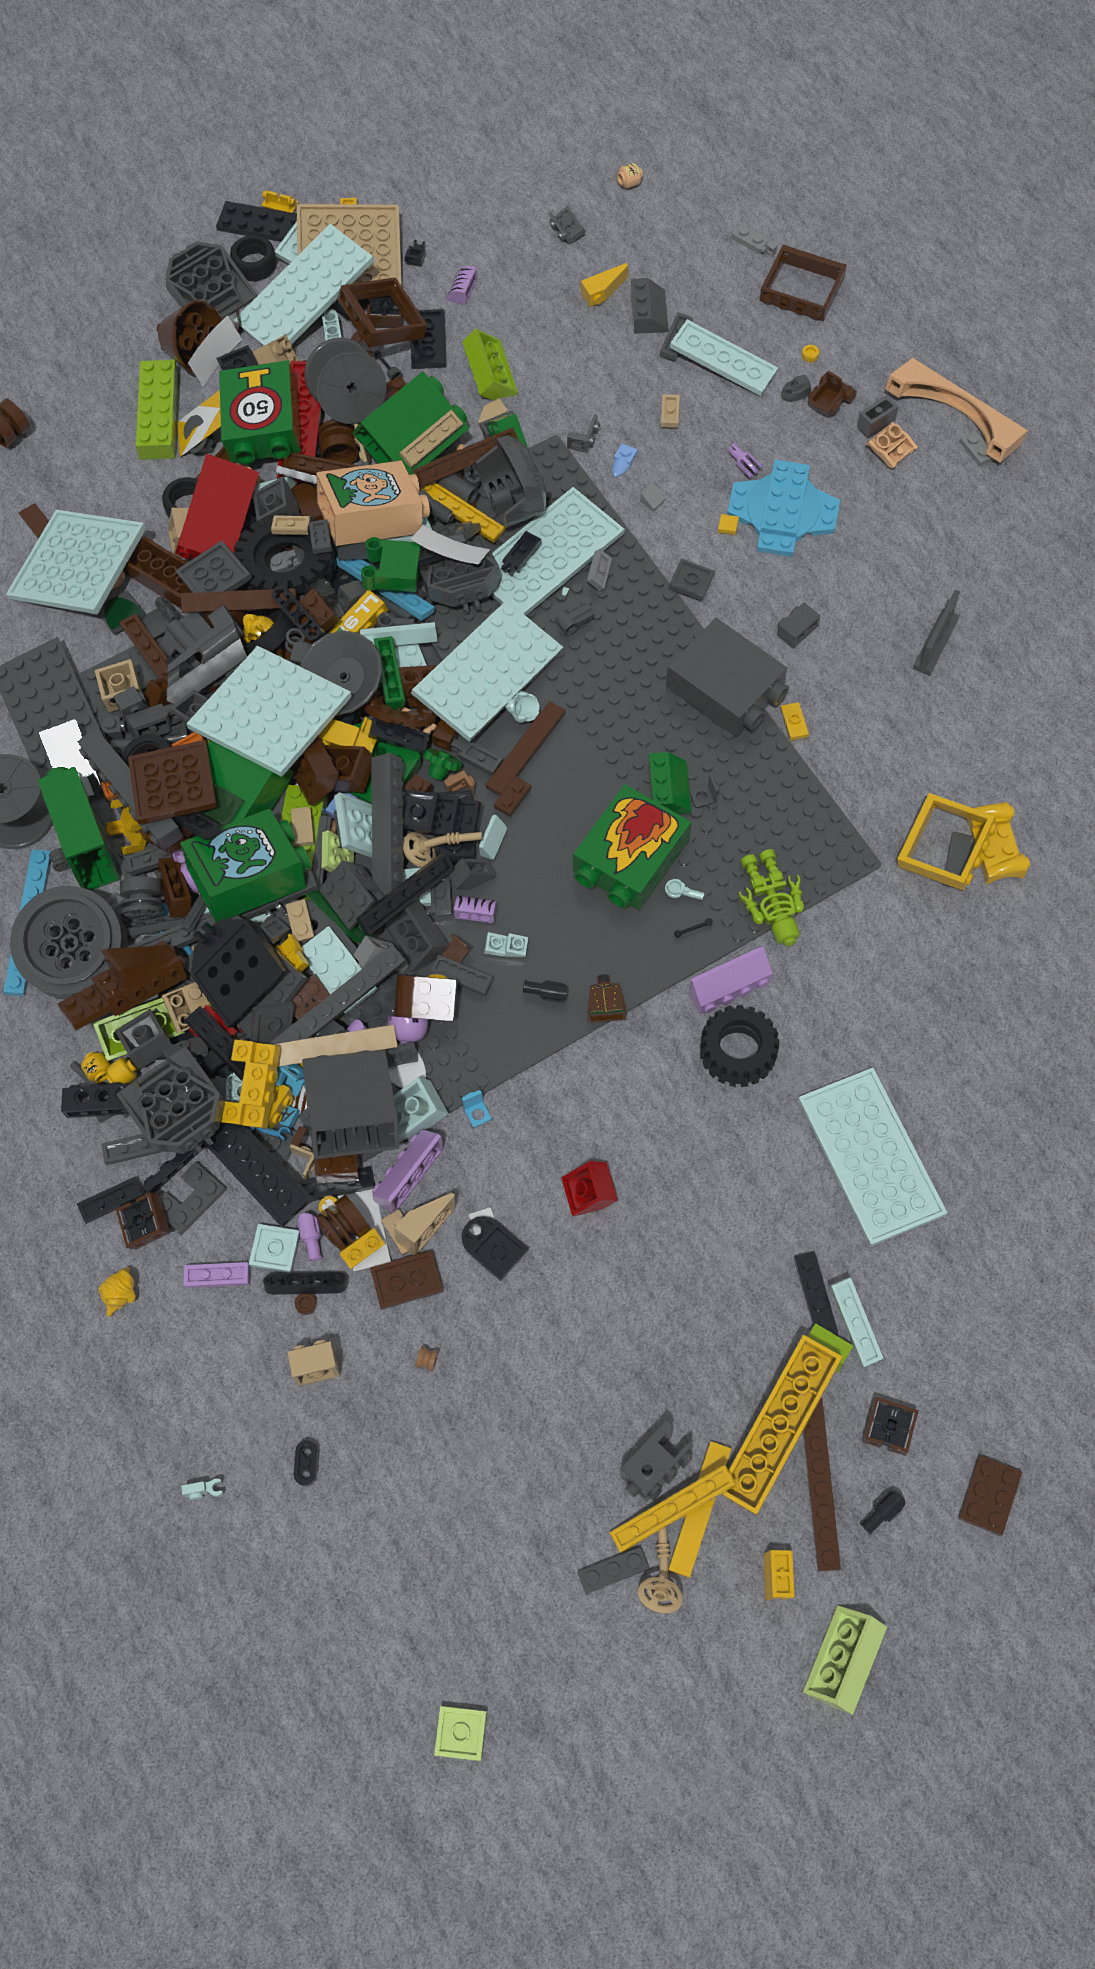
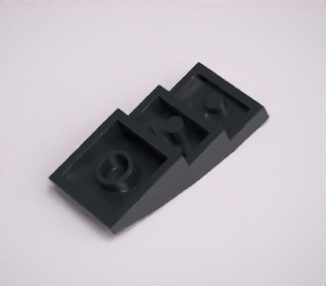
(438, 813)

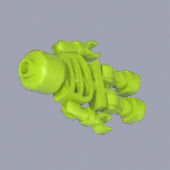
(785, 926)

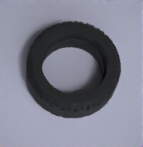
(254, 245)
(176, 490)

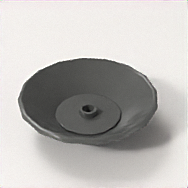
(348, 655)

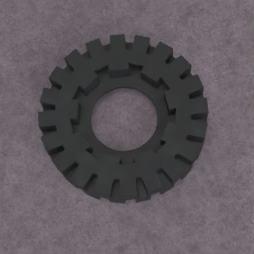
(258, 544)

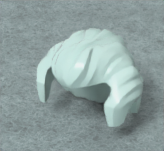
(523, 707)

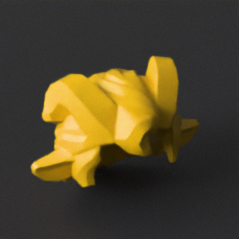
(255, 626)
(117, 1290)

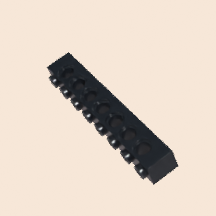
(73, 1096)

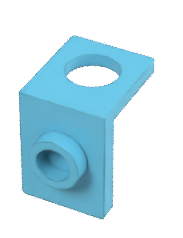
(294, 1078)
(472, 1102)

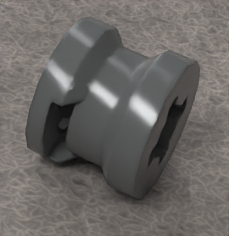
(59, 861)

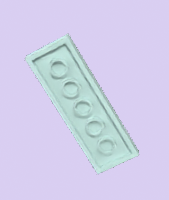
(723, 357)

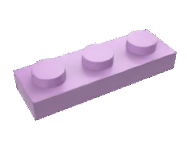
(216, 1275)

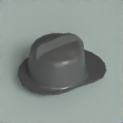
(206, 444)

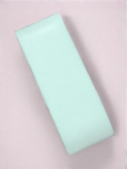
(331, 324)

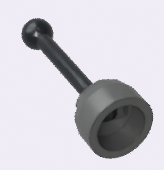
(391, 371)

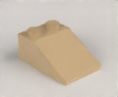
(422, 1223)

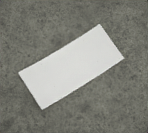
(217, 343)
(448, 547)
(370, 1211)

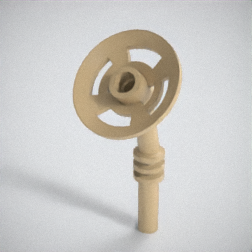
(423, 845)
(664, 1585)

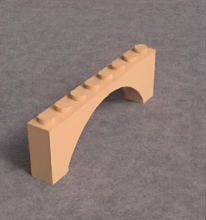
(918, 380)

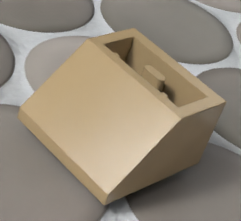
(276, 351)
(182, 1003)

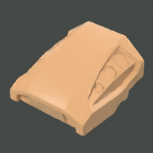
(892, 445)

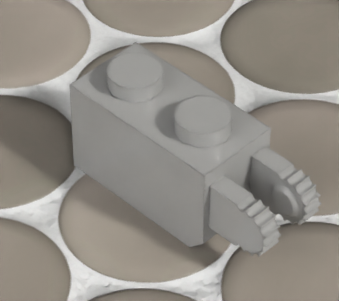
(371, 948)

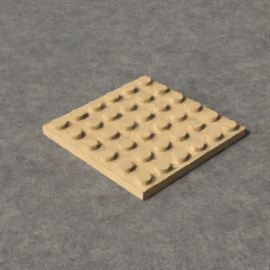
(368, 225)

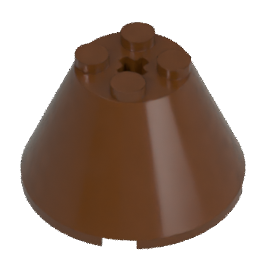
(186, 330)

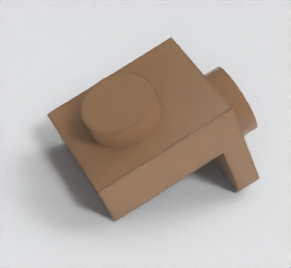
(459, 781)

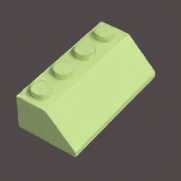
(845, 1659)

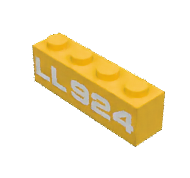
(362, 614)

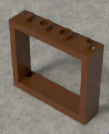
(809, 263)
(351, 293)

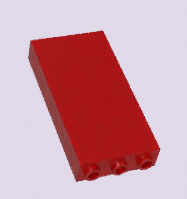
(217, 507)

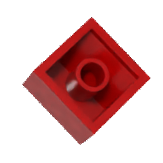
(589, 1188)

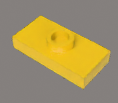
(794, 721)

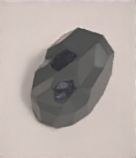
(796, 389)

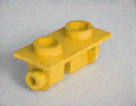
(281, 202)
(361, 1248)

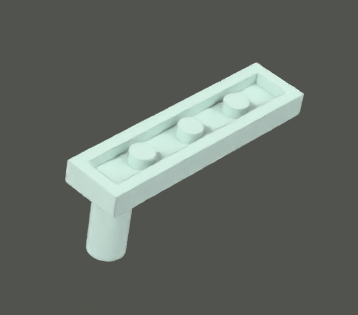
(404, 634)
(856, 1321)

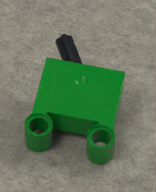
(398, 564)

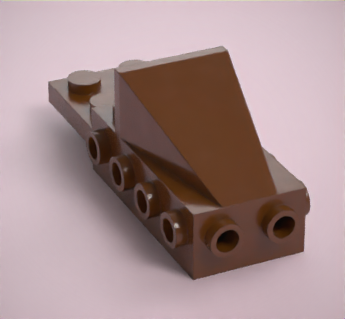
(128, 972)

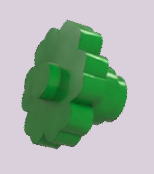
(441, 763)

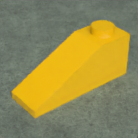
(601, 286)

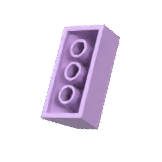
(730, 981)
(408, 1170)

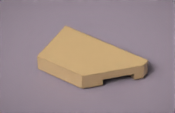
(492, 410)

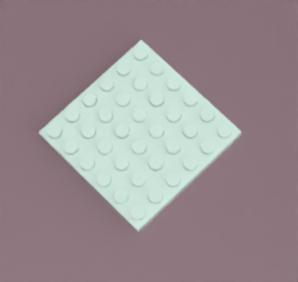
(76, 561)
(269, 710)

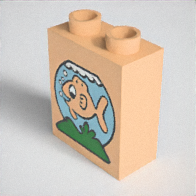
(371, 502)

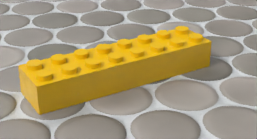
(781, 1423)

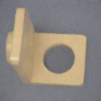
(306, 1153)

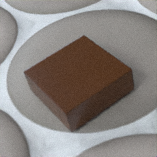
(300, 1137)

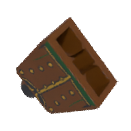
(605, 1001)

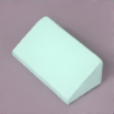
(492, 838)

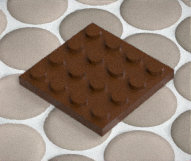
(172, 782)

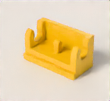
(778, 1575)

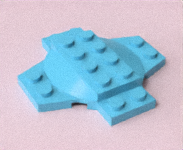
(783, 507)

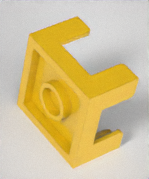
(128, 827)

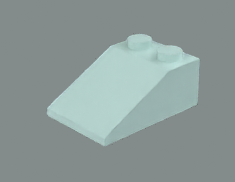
(417, 1108)

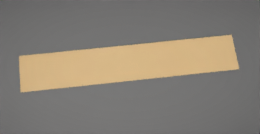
(337, 1044)

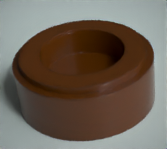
(305, 1304)

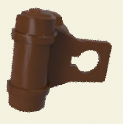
(830, 393)

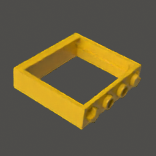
(937, 874)

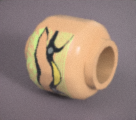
(629, 175)

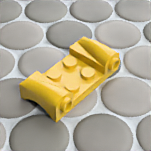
(1002, 855)

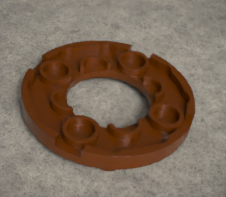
(385, 713)

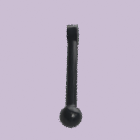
(708, 922)

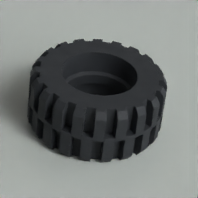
(748, 1023)

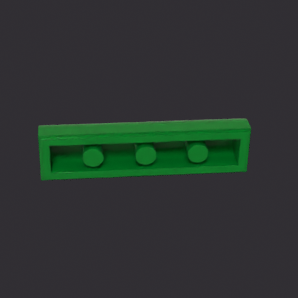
(390, 673)

